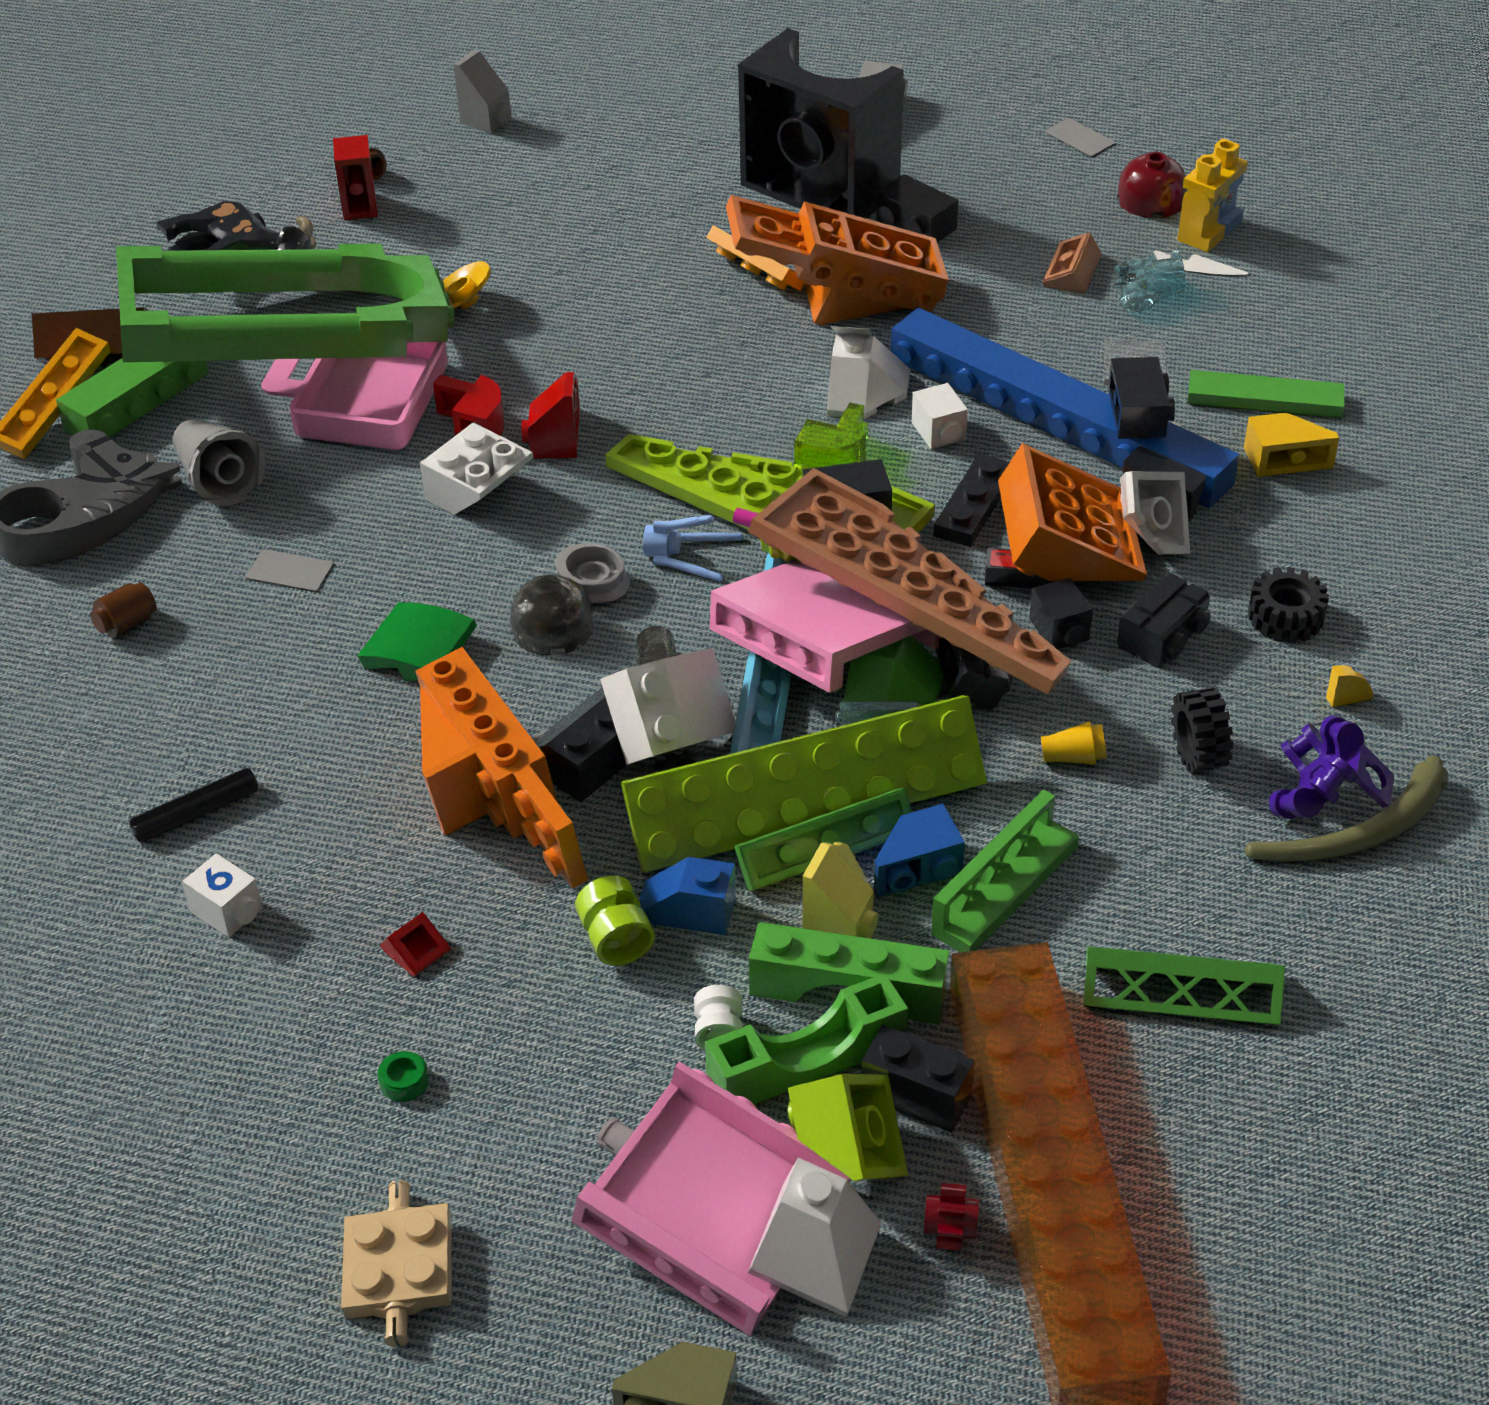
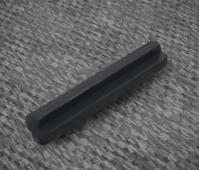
(193, 805)

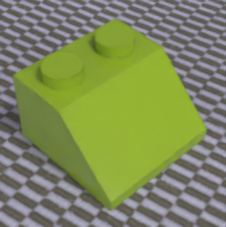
(850, 1124)

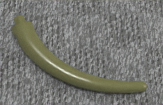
(1404, 812)

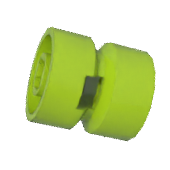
(614, 920)

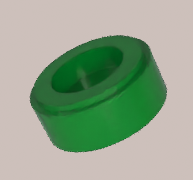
(403, 1076)

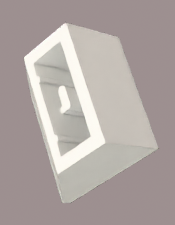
(470, 467)

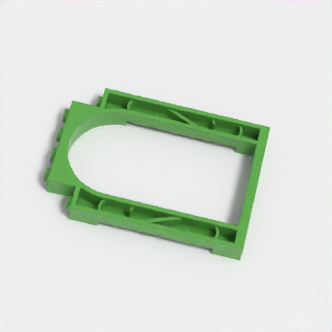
(352, 267)

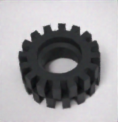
(1288, 621)
(1202, 729)

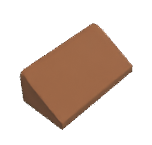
(1073, 264)

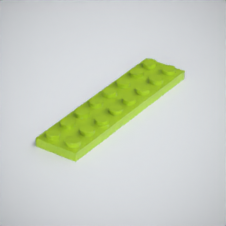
(777, 785)

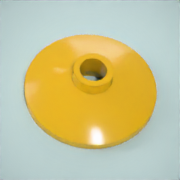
(466, 283)

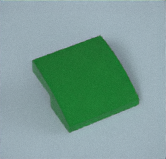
(415, 637)

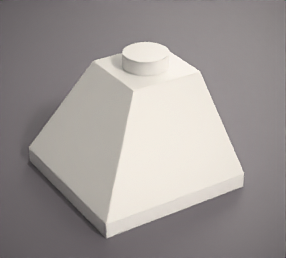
(817, 1238)

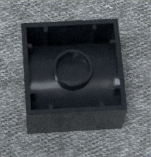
(816, 133)

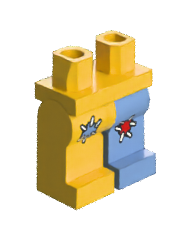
(1211, 196)

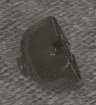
(551, 615)

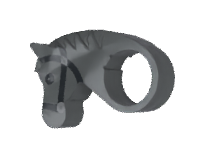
(87, 510)

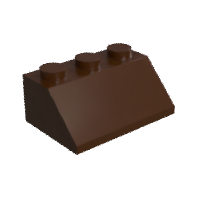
(54, 328)

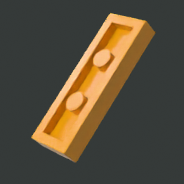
(778, 274)

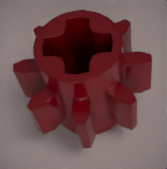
(951, 1216)

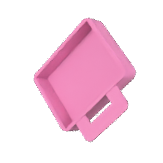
(363, 398)

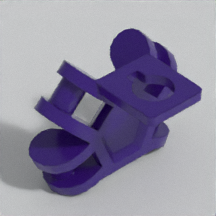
(1340, 759)

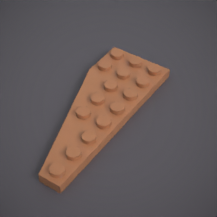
(865, 550)

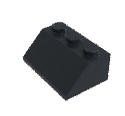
(583, 748)

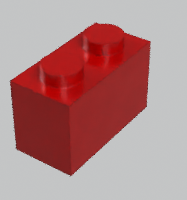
(355, 177)

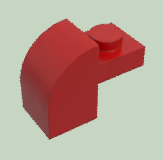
(470, 403)

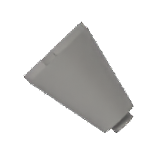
(219, 461)

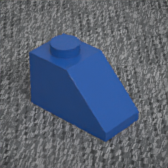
(691, 896)

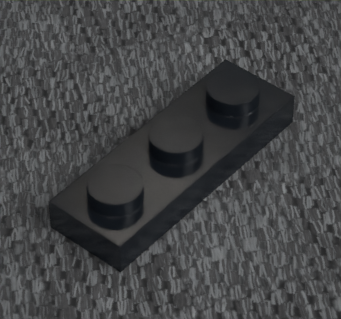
(971, 502)

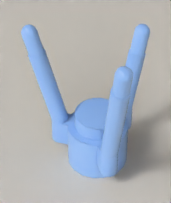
(663, 540)

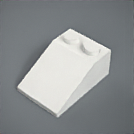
(668, 704)

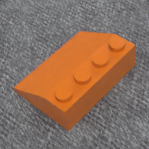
(1066, 522)

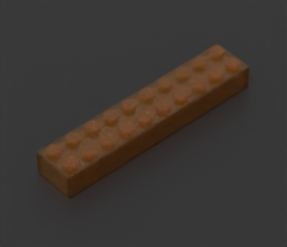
(1057, 1182)

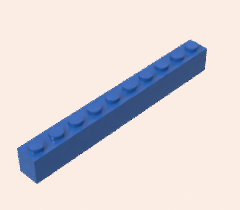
(1047, 398)

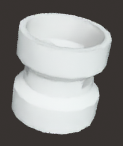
(717, 1012)

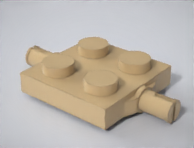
(397, 1262)

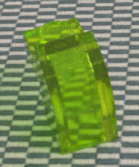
(829, 444)

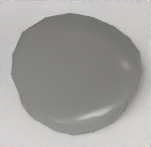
(596, 569)

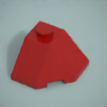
(554, 420)

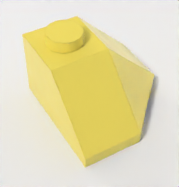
(837, 894)

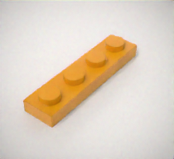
(37, 406)

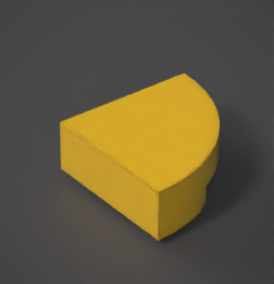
(1347, 686)

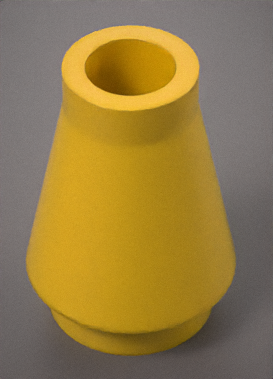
(1075, 745)

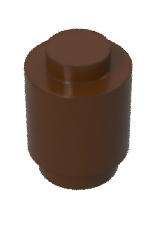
(123, 609)

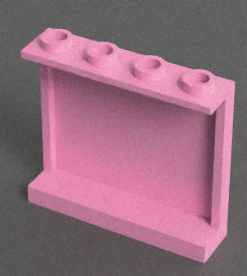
(807, 622)
(697, 1194)

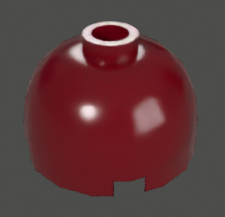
(1152, 185)

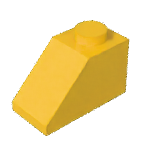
(1288, 445)

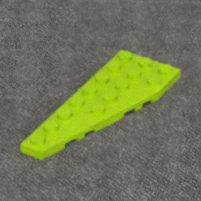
(728, 483)

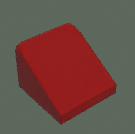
(416, 945)

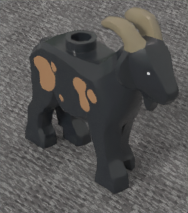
(233, 228)

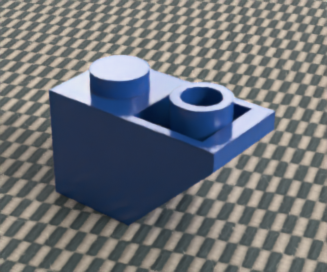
(919, 851)

